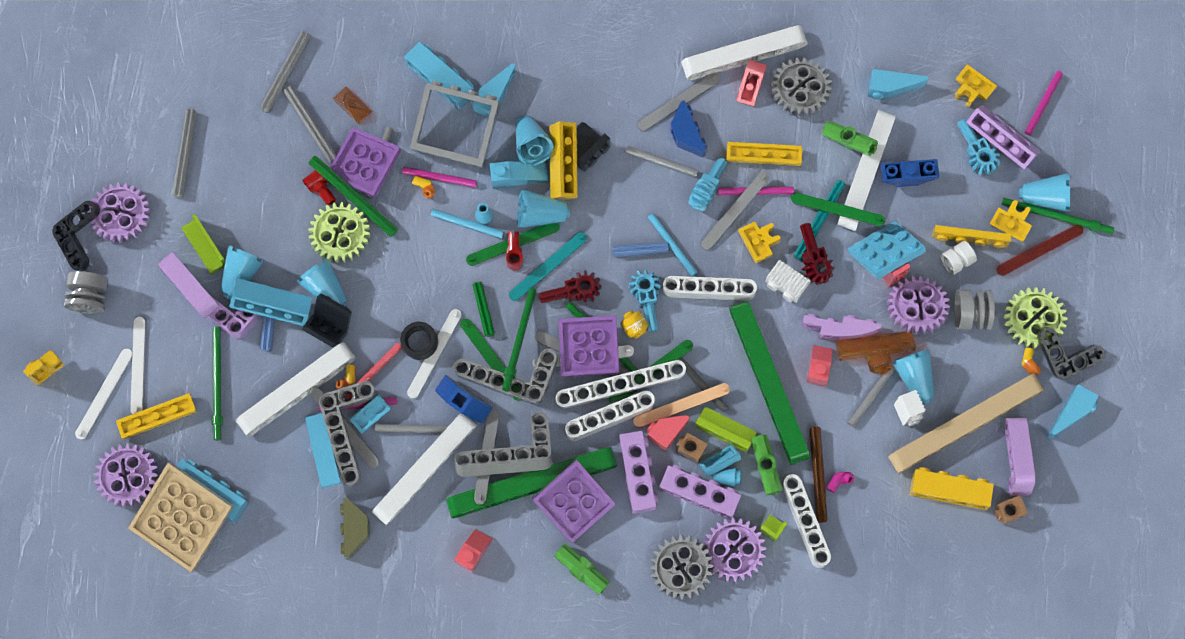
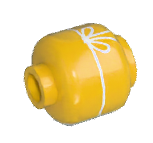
(634, 324)

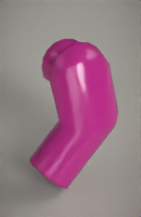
(839, 479)

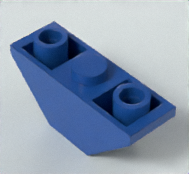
(686, 131)
(910, 172)
(463, 400)

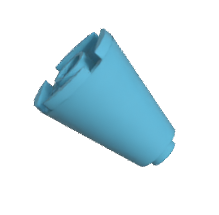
(531, 141)
(1048, 192)
(540, 210)
(238, 265)
(324, 281)
(917, 374)

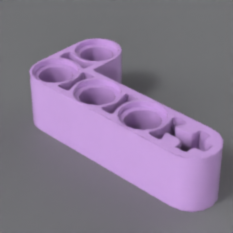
(187, 285)
(232, 320)
(1020, 457)

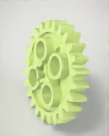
(323, 228)
(1023, 305)

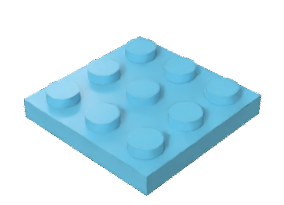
(886, 250)

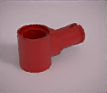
(317, 184)
(514, 251)

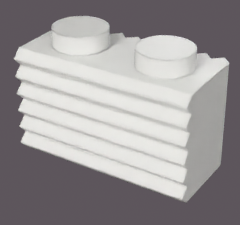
(787, 282)
(909, 408)

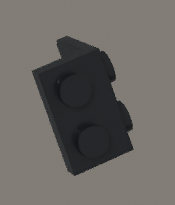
(590, 146)
(329, 321)

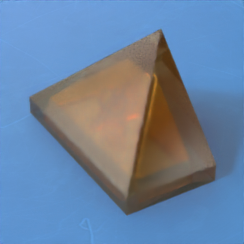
(352, 105)

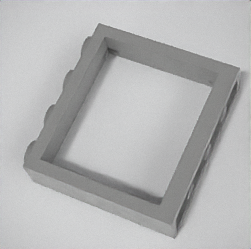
(471, 95)

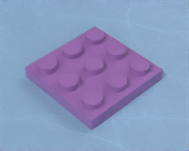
(365, 161)
(588, 346)
(573, 501)

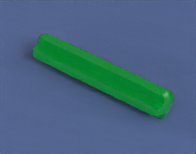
(483, 309)

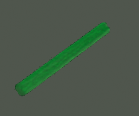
(353, 196)

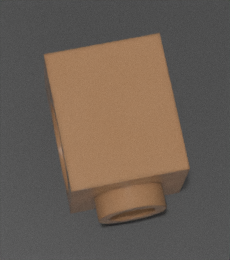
(693, 456)
(1018, 507)

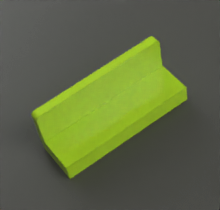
(204, 245)
(725, 429)

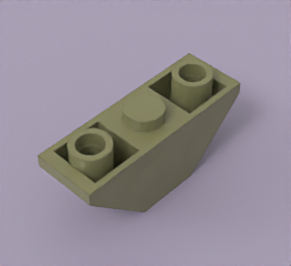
(355, 529)

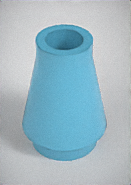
(483, 217)
(728, 477)

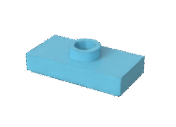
(370, 414)
(719, 460)

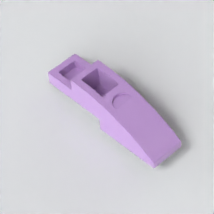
(849, 328)

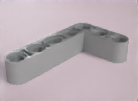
(527, 387)
(340, 429)
(511, 454)

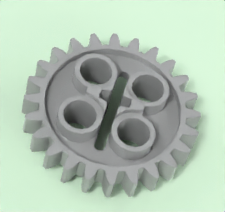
(812, 98)
(667, 576)

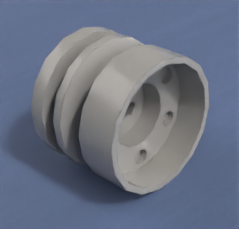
(85, 292)
(971, 309)

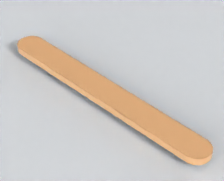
(681, 405)

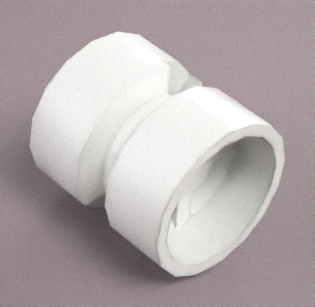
(961, 256)

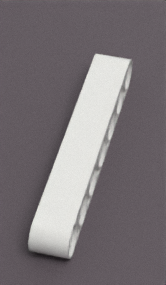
(741, 52)
(867, 167)
(628, 377)
(295, 389)
(424, 468)

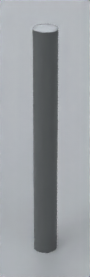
(703, 385)

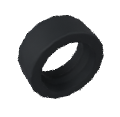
(410, 329)

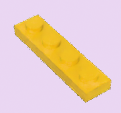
(764, 153)
(978, 237)
(156, 416)

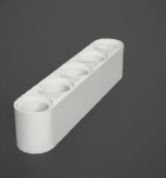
(718, 284)
(616, 408)
(806, 511)

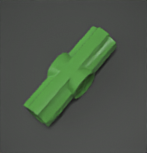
(858, 141)
(768, 476)
(582, 569)

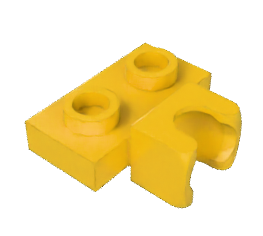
(974, 85)
(1012, 221)
(758, 240)
(41, 370)

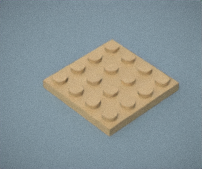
(180, 517)

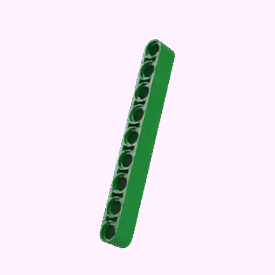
(769, 383)
(528, 483)

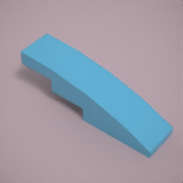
(322, 451)

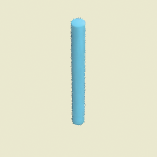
(467, 223)
(672, 244)

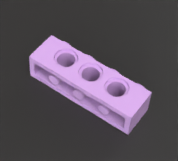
(1003, 137)
(706, 501)
(638, 502)

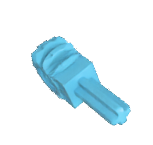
(979, 148)
(707, 186)
(646, 297)

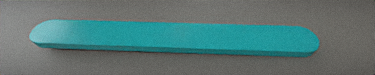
(549, 265)

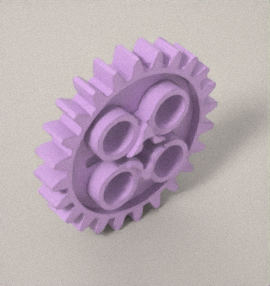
(115, 228)
(901, 307)
(108, 480)
(747, 562)

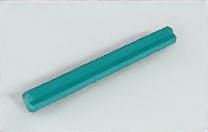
(821, 217)

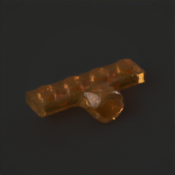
(876, 349)

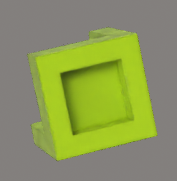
(772, 528)

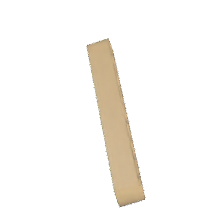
(966, 423)

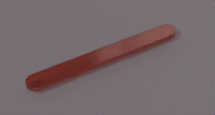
(1039, 250)

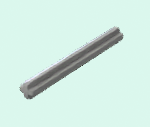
(285, 72)
(310, 124)
(184, 153)

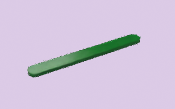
(838, 209)
(501, 248)
(485, 350)
(675, 354)

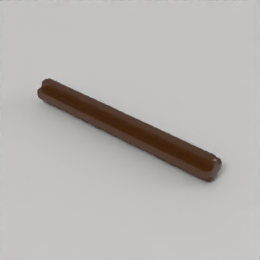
(818, 474)

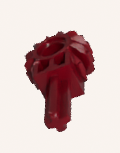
(815, 257)
(572, 289)

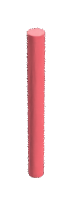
(377, 367)

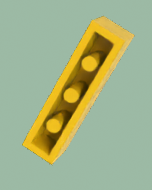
(563, 161)
(951, 489)

